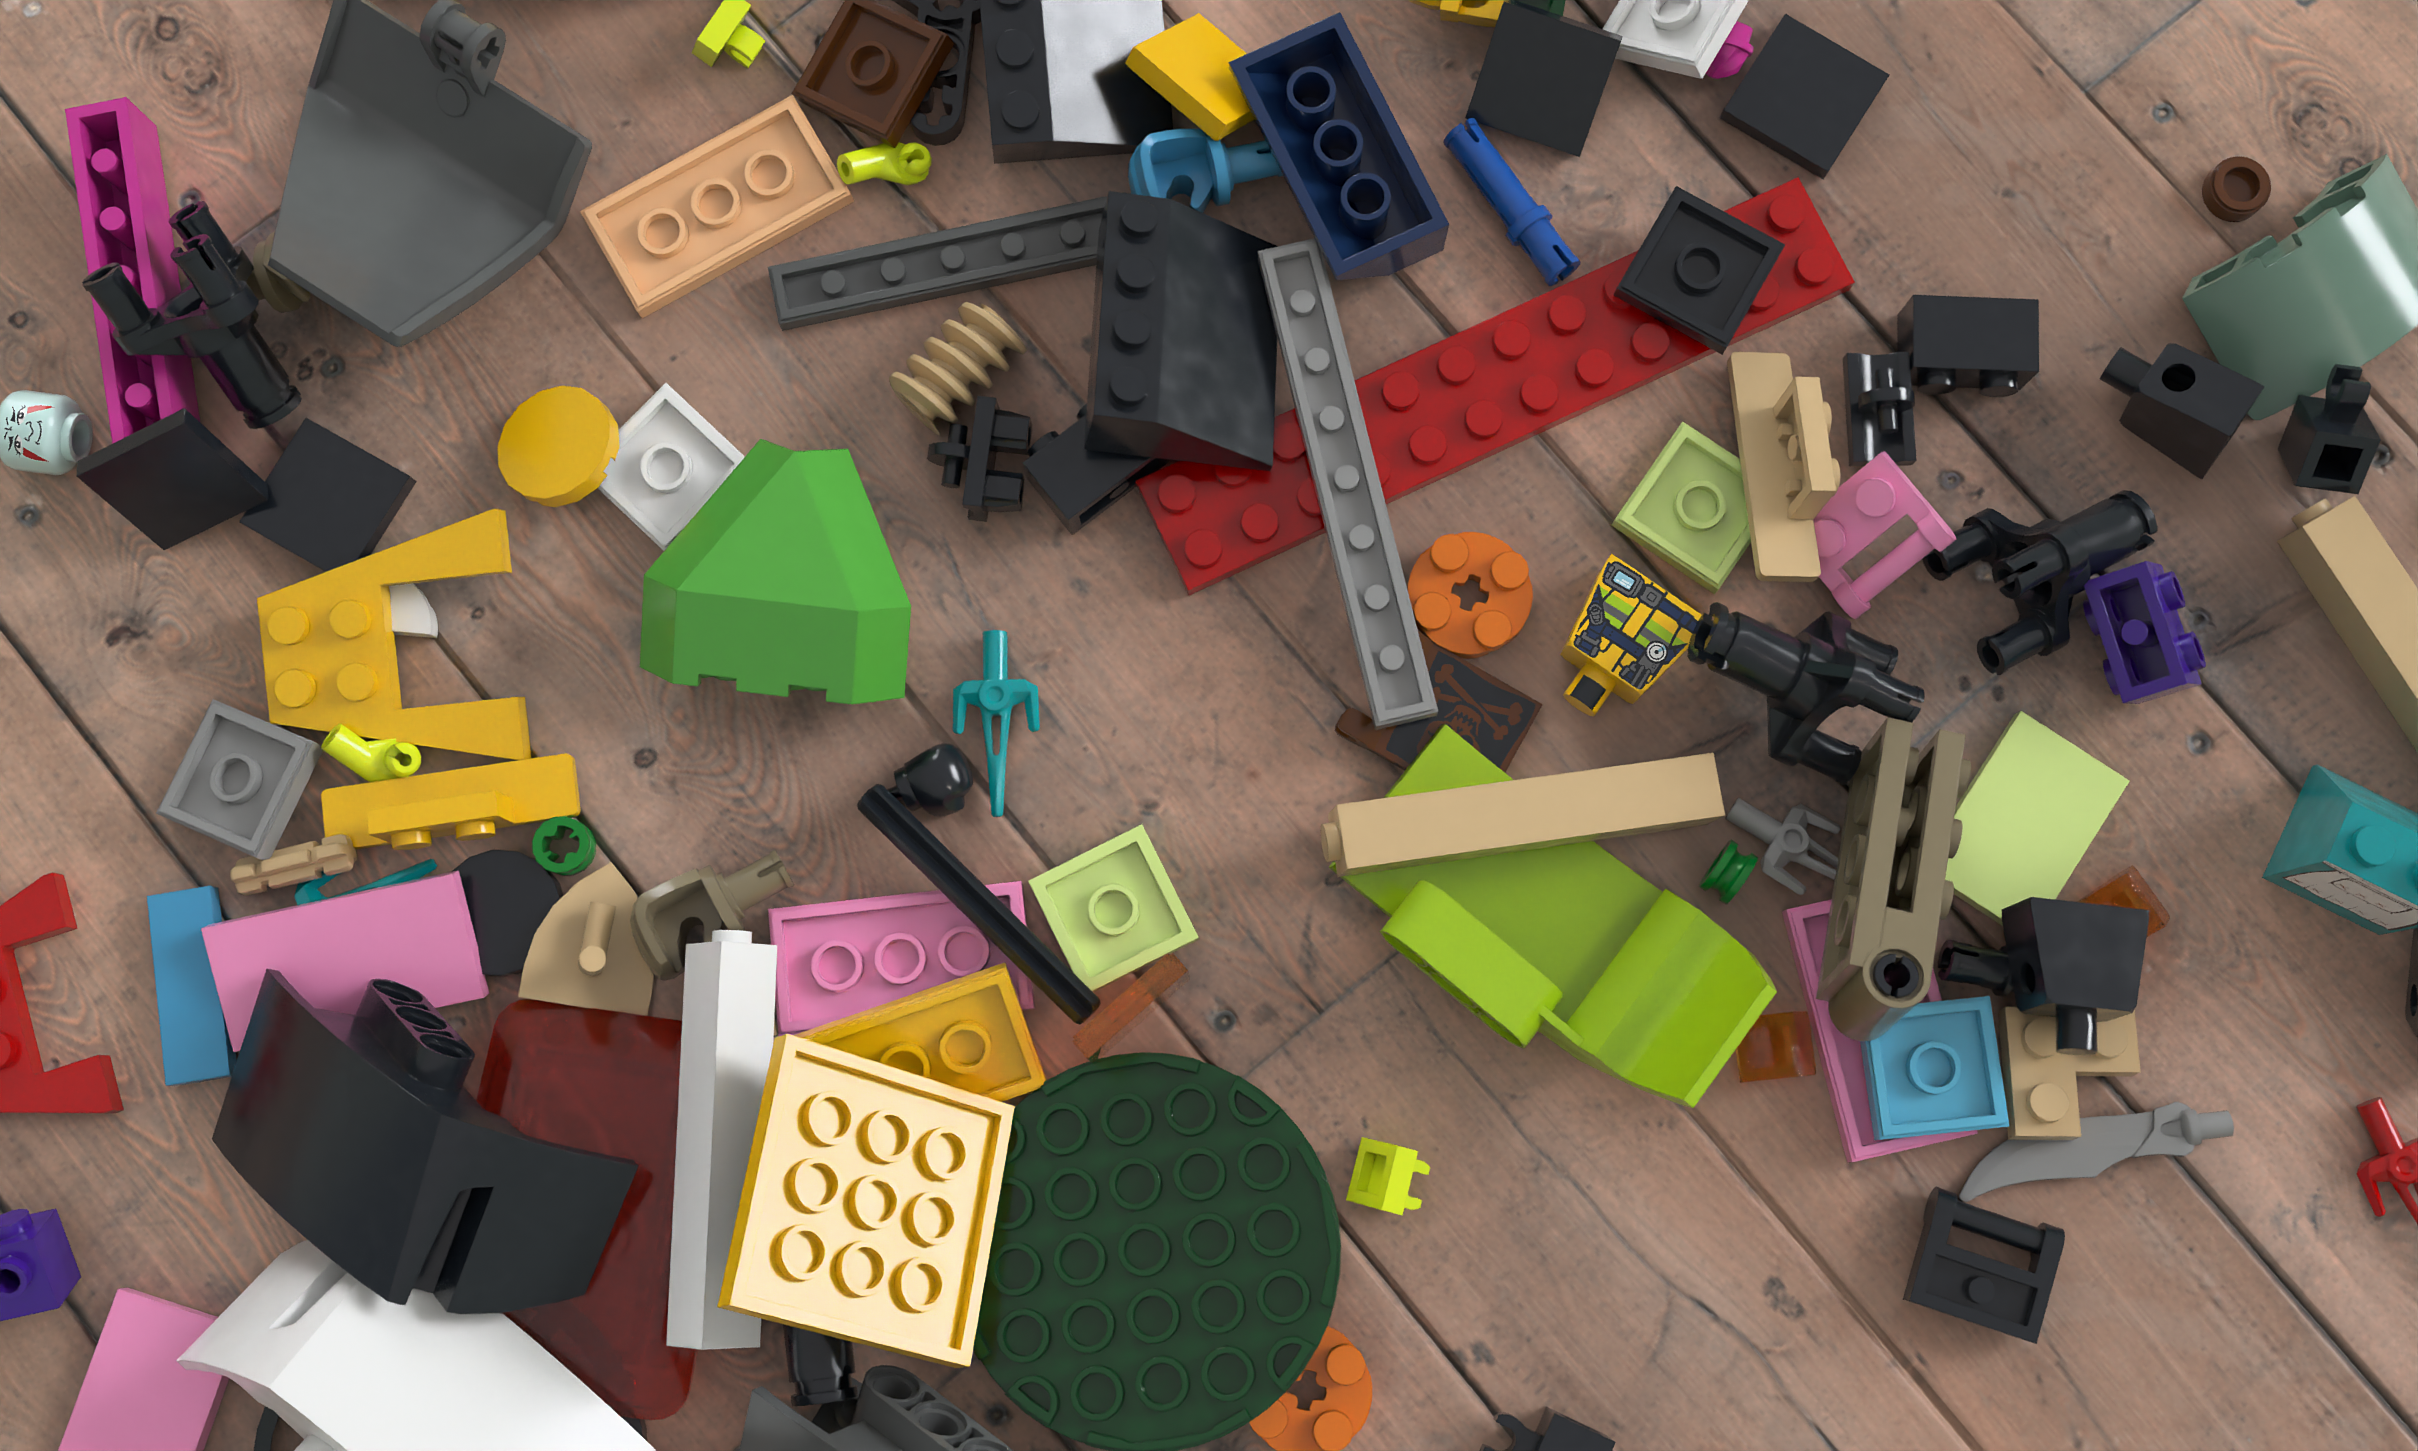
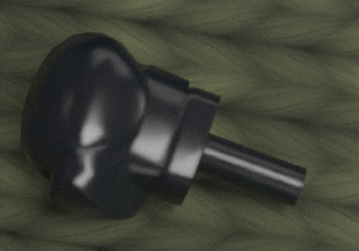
(934, 781)

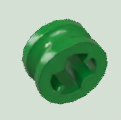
(554, 830)
(1728, 872)

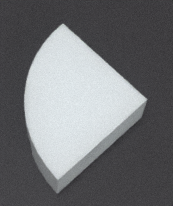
(412, 612)

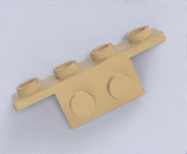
(1783, 462)

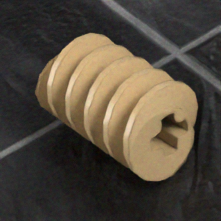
(955, 364)

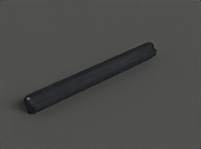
(979, 904)

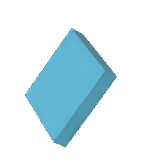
(1936, 1071)

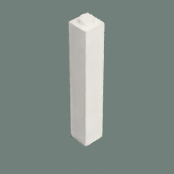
(719, 1099)

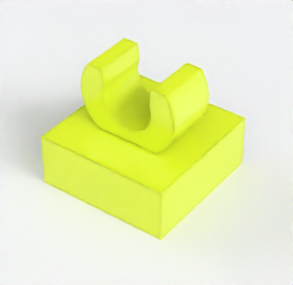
(728, 34)
(1384, 1176)

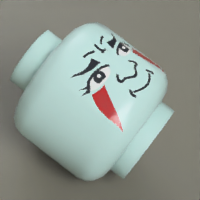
(43, 432)

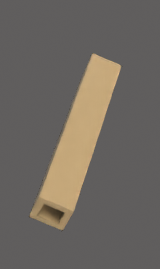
(2364, 598)
(1522, 814)

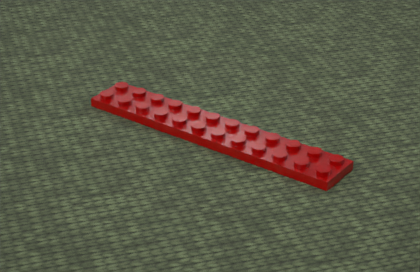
(1479, 396)

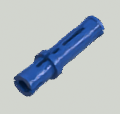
(1525, 220)

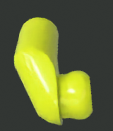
(372, 759)

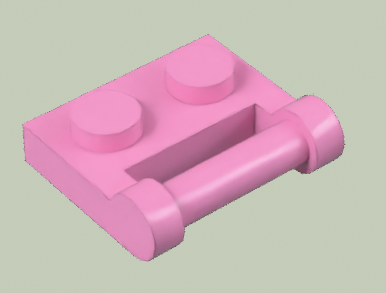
(1859, 515)

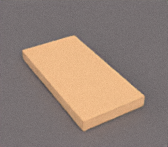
(717, 206)

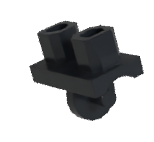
(1879, 407)
(992, 433)

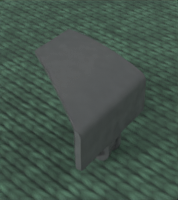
(418, 171)

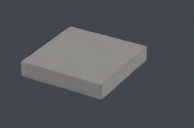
(240, 780)

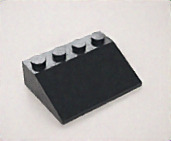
(1063, 77)
(1180, 338)

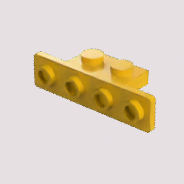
(452, 803)

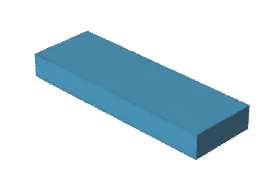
(189, 1007)

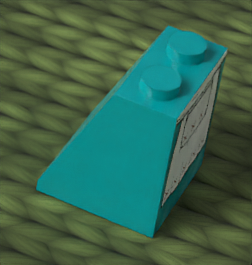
(2350, 853)

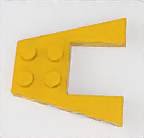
(335, 647)

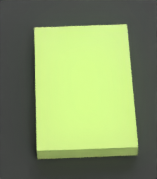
(2028, 817)

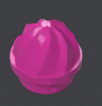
(1732, 53)

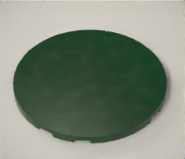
(1155, 1254)

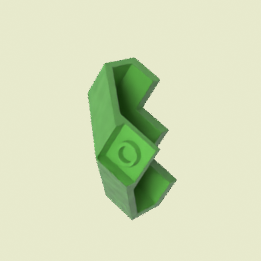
(781, 586)

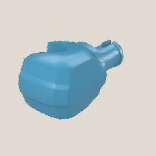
(1196, 166)

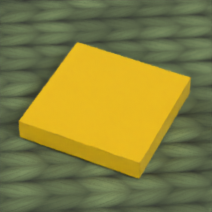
(1193, 74)

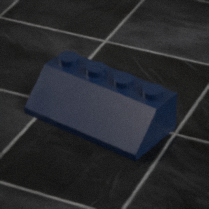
(1341, 151)

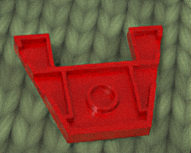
(79, 1087)

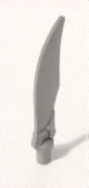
(2103, 1142)

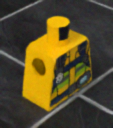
(1624, 637)

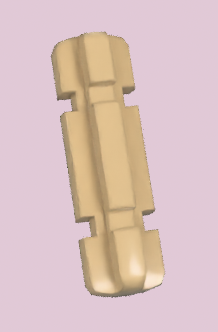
(294, 865)

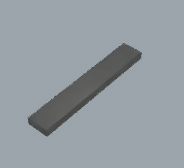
(937, 264)

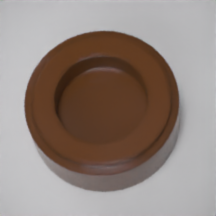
(2236, 189)

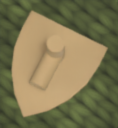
(588, 949)

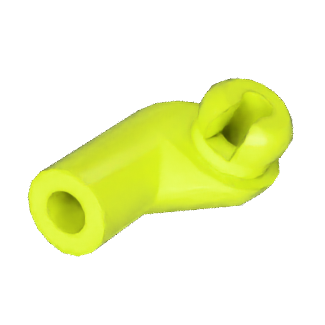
(903, 165)

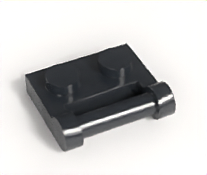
(1978, 1286)

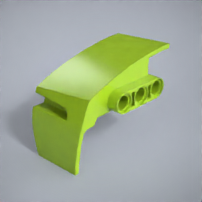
(1570, 948)

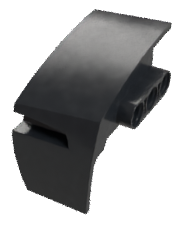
(397, 1168)

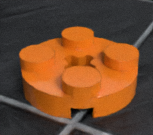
(1500, 576)
(1328, 1421)

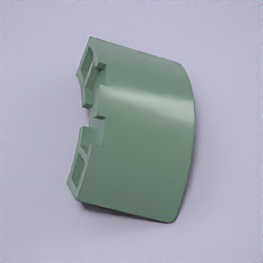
(2319, 296)

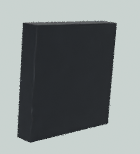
(1543, 76)
(1804, 96)
(1699, 270)
(173, 479)
(328, 499)

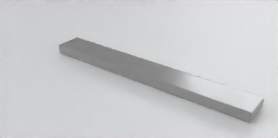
(1347, 485)

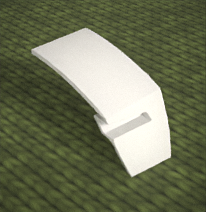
(397, 1375)

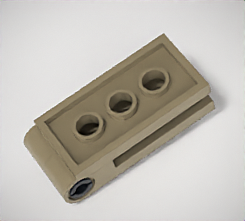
(1892, 878)

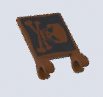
(1468, 700)

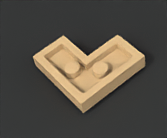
(2043, 1083)

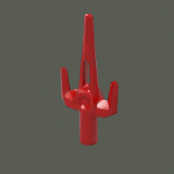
(2394, 1163)

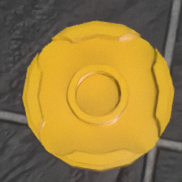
(558, 446)

